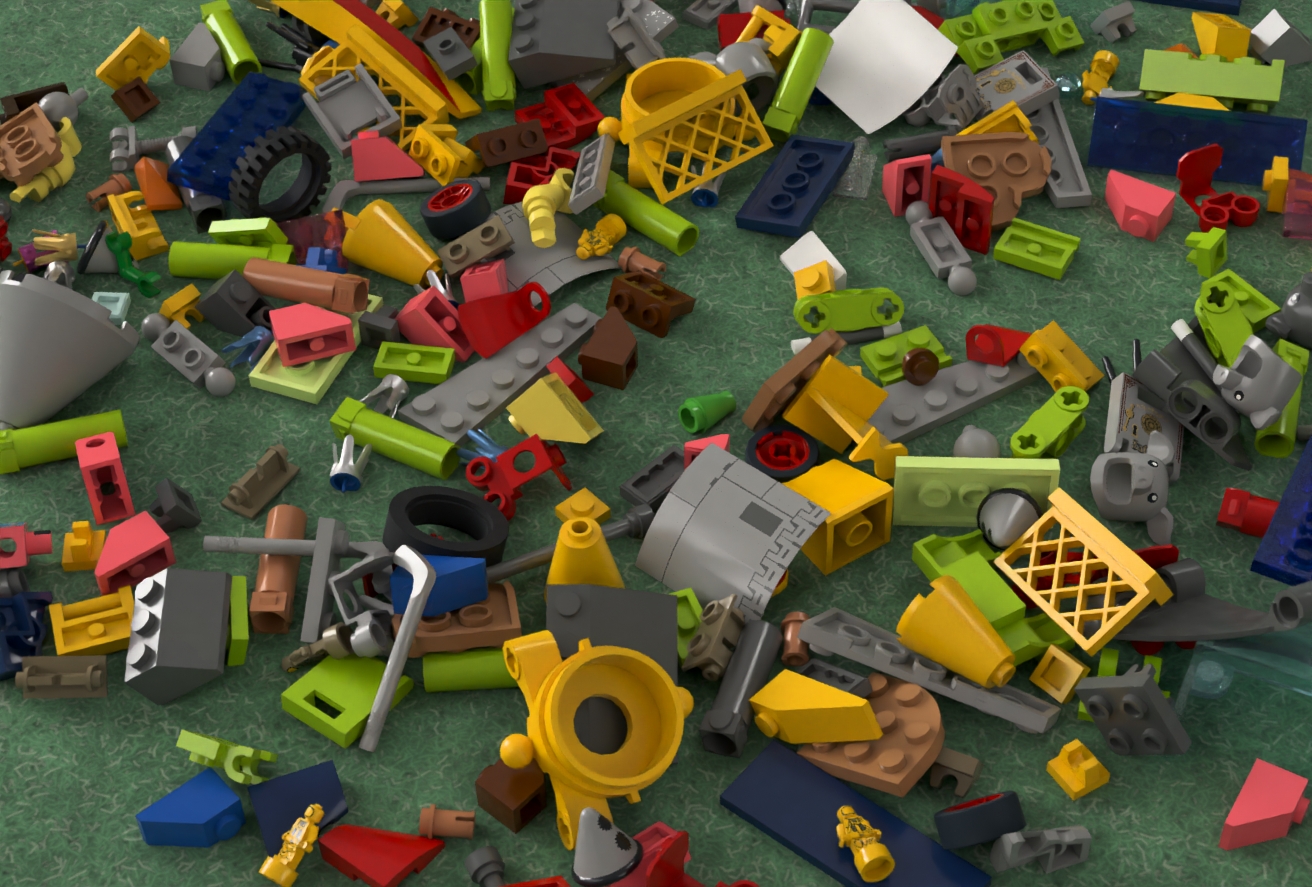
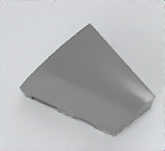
(1052, 847)

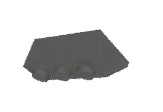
(178, 632)

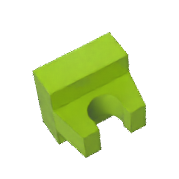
(1209, 252)

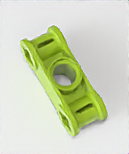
(848, 310)
(1223, 326)
(1052, 426)

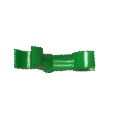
(120, 247)

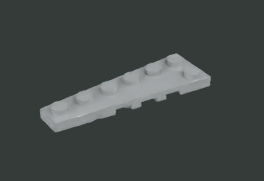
(1067, 180)
(493, 383)
(950, 394)
(878, 648)

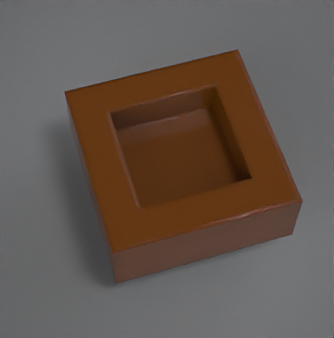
(135, 99)

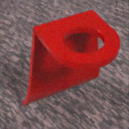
(501, 318)
(994, 344)

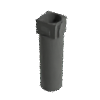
(201, 206)
(731, 713)

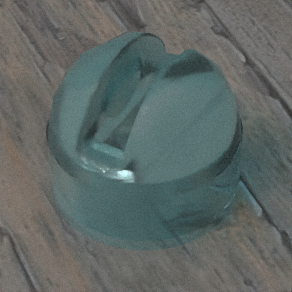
(1065, 84)

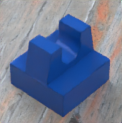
(323, 260)

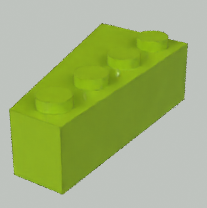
(1212, 76)

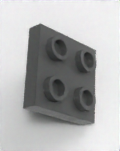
(1134, 713)

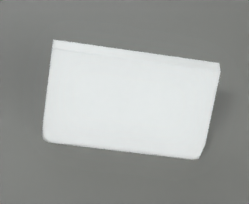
(810, 251)

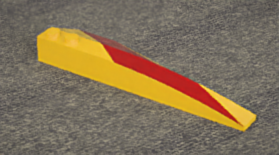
(338, 16)

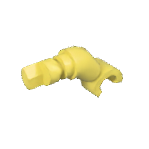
(53, 176)
(542, 203)

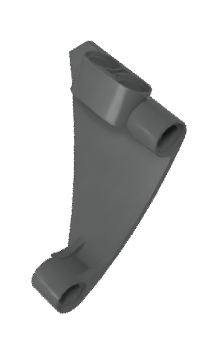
(1194, 397)
(1200, 617)

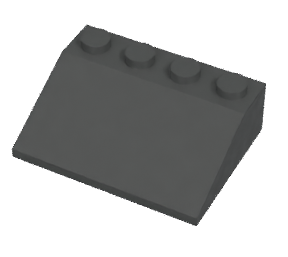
(561, 39)
(618, 619)

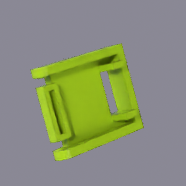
(345, 685)

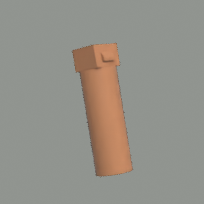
(308, 285)
(277, 575)

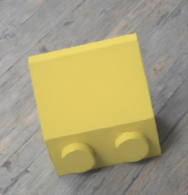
(553, 413)

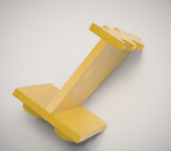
(836, 411)

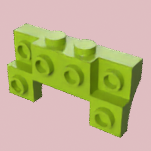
(1008, 27)
(972, 565)

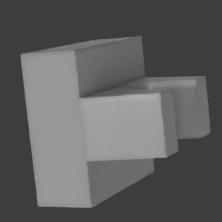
(1115, 18)

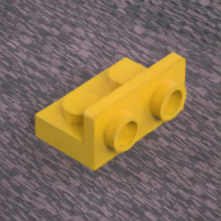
(135, 57)
(1060, 359)

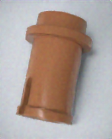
(115, 185)
(633, 260)
(794, 650)
(447, 823)

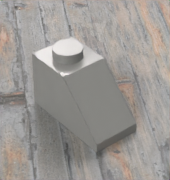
(1279, 40)
(198, 60)

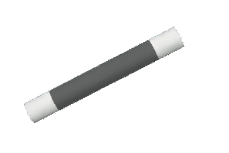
(854, 337)
(1195, 348)

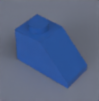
(457, 585)
(193, 814)

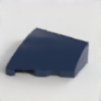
(21, 629)
(287, 797)

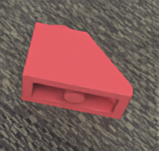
(381, 159)
(906, 182)
(1139, 205)
(484, 280)
(434, 322)
(310, 333)
(133, 553)
(1265, 806)

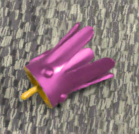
(28, 256)

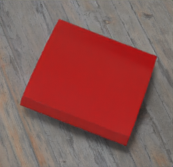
(564, 116)
(964, 206)

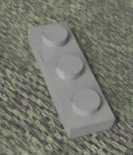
(329, 546)

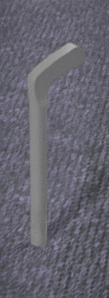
(349, 188)
(297, 547)
(424, 579)

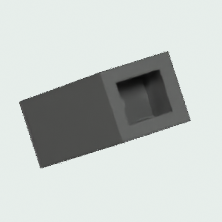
(235, 306)

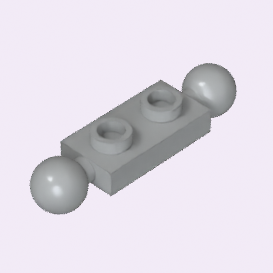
(941, 248)
(188, 354)

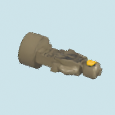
(334, 642)

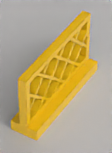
(391, 73)
(677, 115)
(1110, 554)

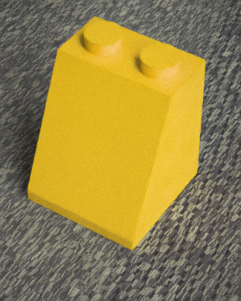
(858, 515)

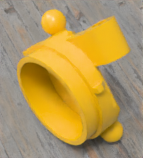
(656, 87)
(553, 693)

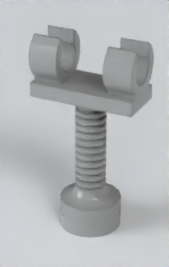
(131, 146)

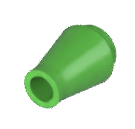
(704, 411)

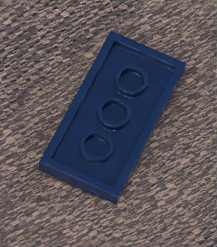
(795, 186)

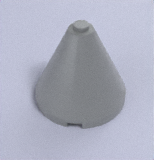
(52, 348)

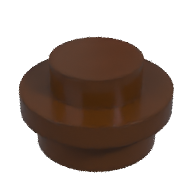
(920, 366)

